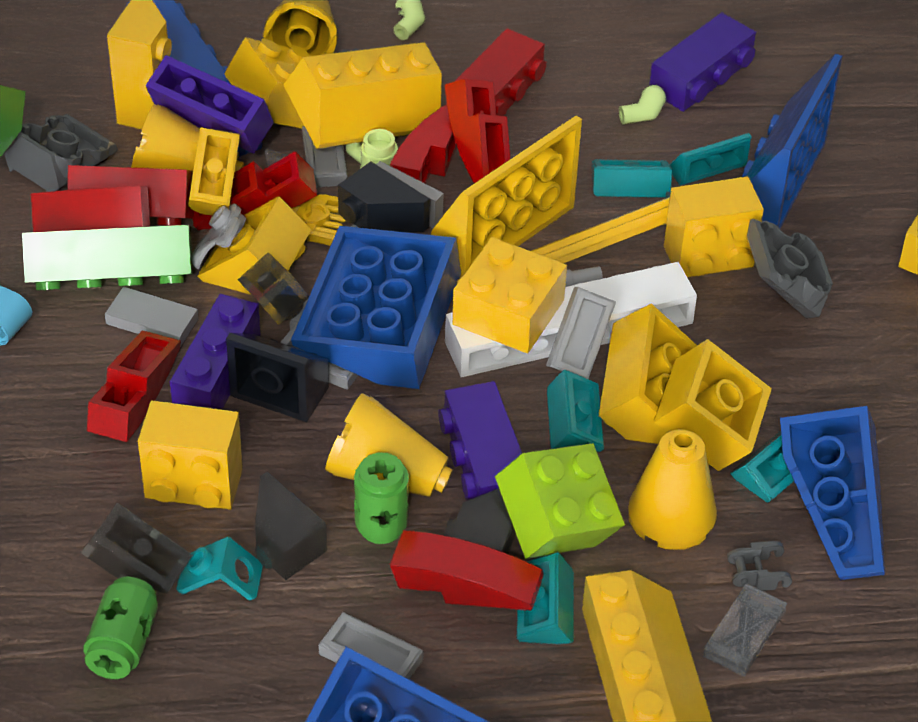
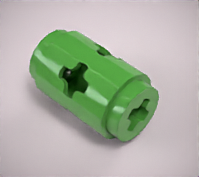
(381, 498)
(121, 628)

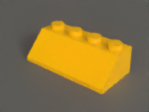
(364, 91)
(641, 650)

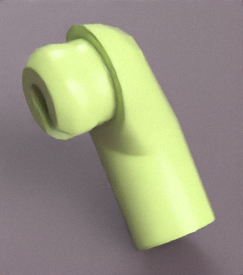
(412, 20)
(646, 109)

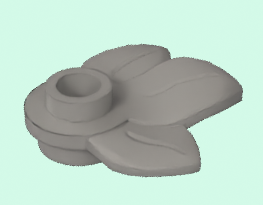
(225, 226)

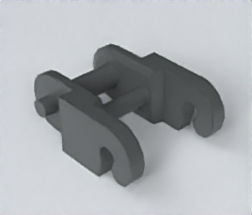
(759, 578)

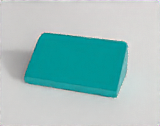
(711, 159)
(631, 178)
(574, 412)
(765, 470)
(553, 609)

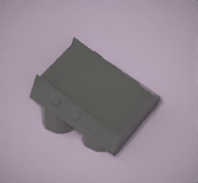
(48, 149)
(790, 266)

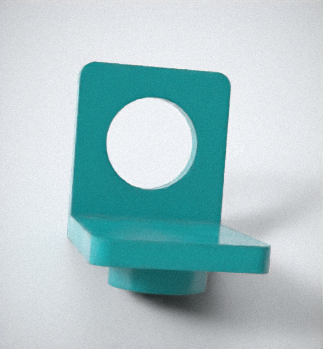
(218, 562)

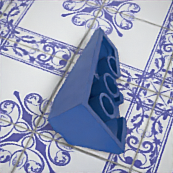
(839, 481)

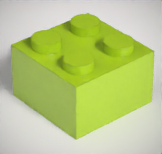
(559, 500)

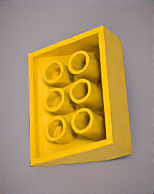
(516, 196)

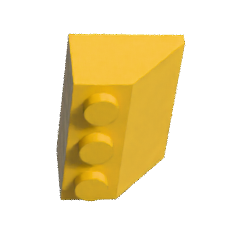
(135, 51)
(638, 370)

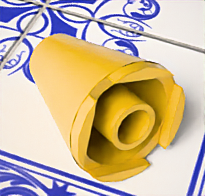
(304, 25)
(168, 142)
(376, 429)
(675, 494)

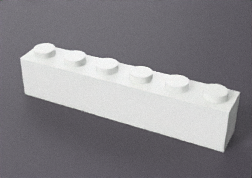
(661, 285)

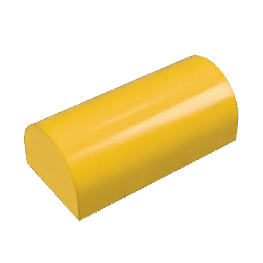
(213, 170)

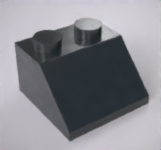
(276, 375)

